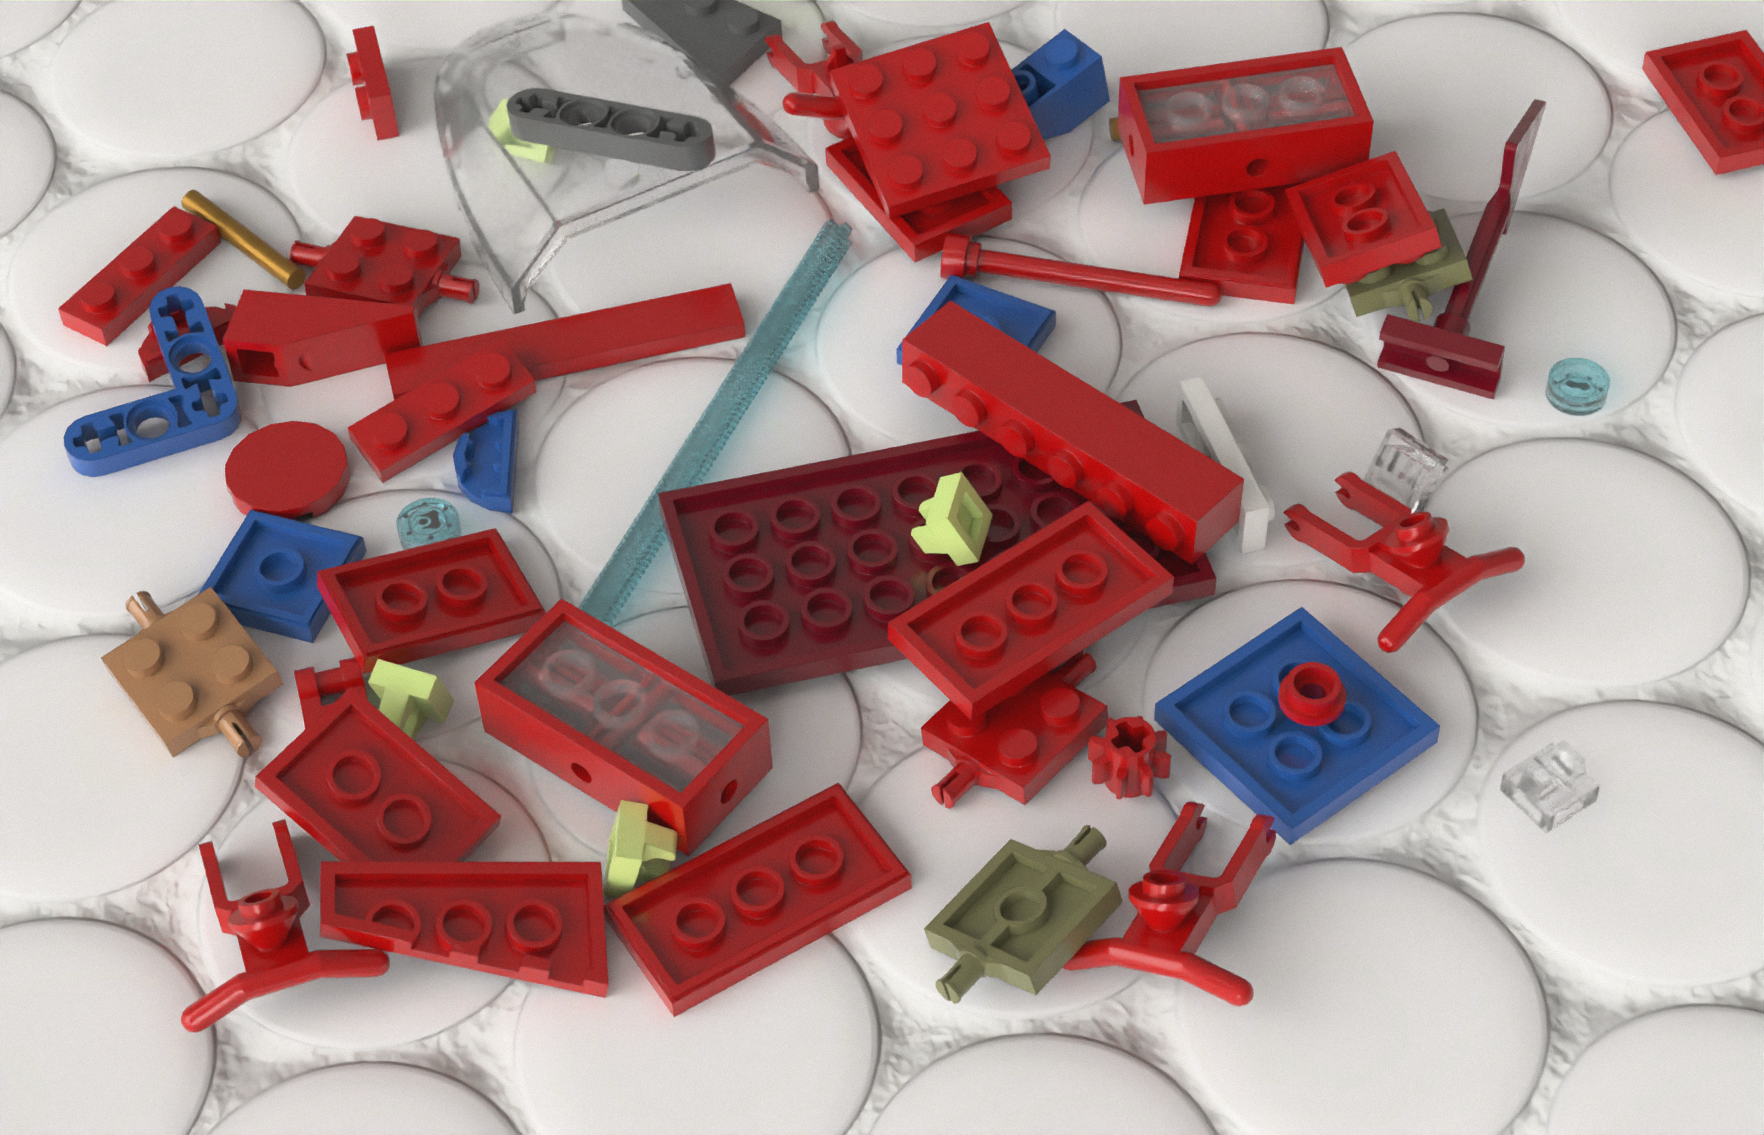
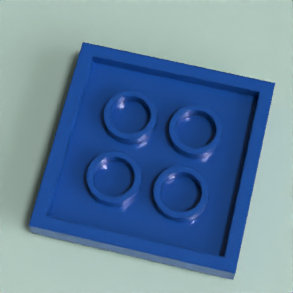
(1285, 768)

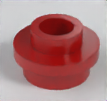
(1308, 682)

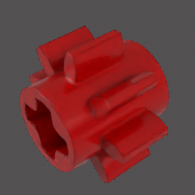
(1129, 757)

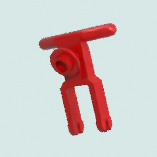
(815, 77)
(1404, 553)
(1180, 909)
(271, 941)

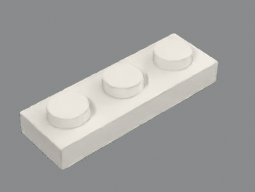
(1206, 428)

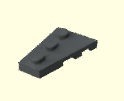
(714, 33)

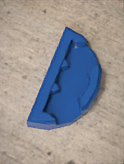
(488, 462)

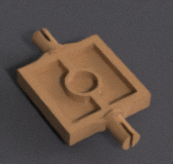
(192, 672)

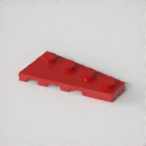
(482, 916)

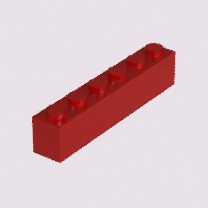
(1072, 432)

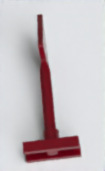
(1445, 351)

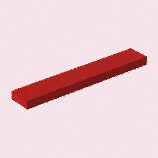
(587, 338)

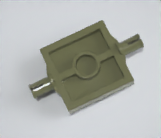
(1415, 281)
(1023, 915)

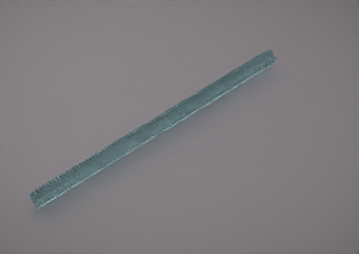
(718, 420)

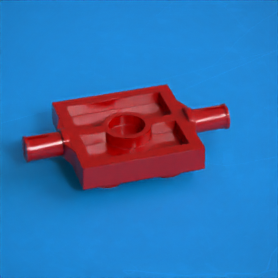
(385, 265)
(1020, 739)

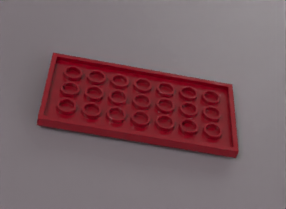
(814, 559)

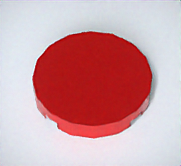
(287, 470)

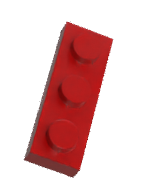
(138, 274)
(441, 409)

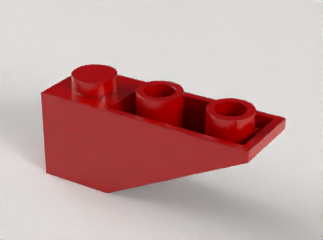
(312, 338)

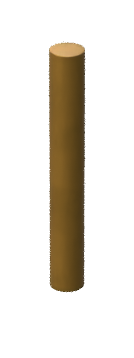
(245, 240)

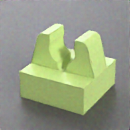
(954, 521)
(409, 696)
(636, 849)

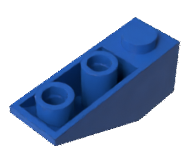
(1062, 84)

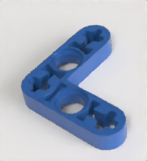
(180, 406)

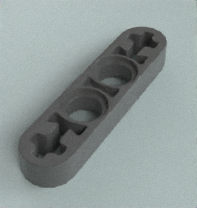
(668, 138)

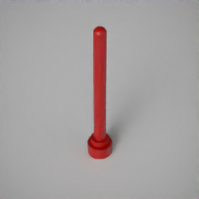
(967, 258)

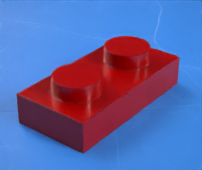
(375, 96)

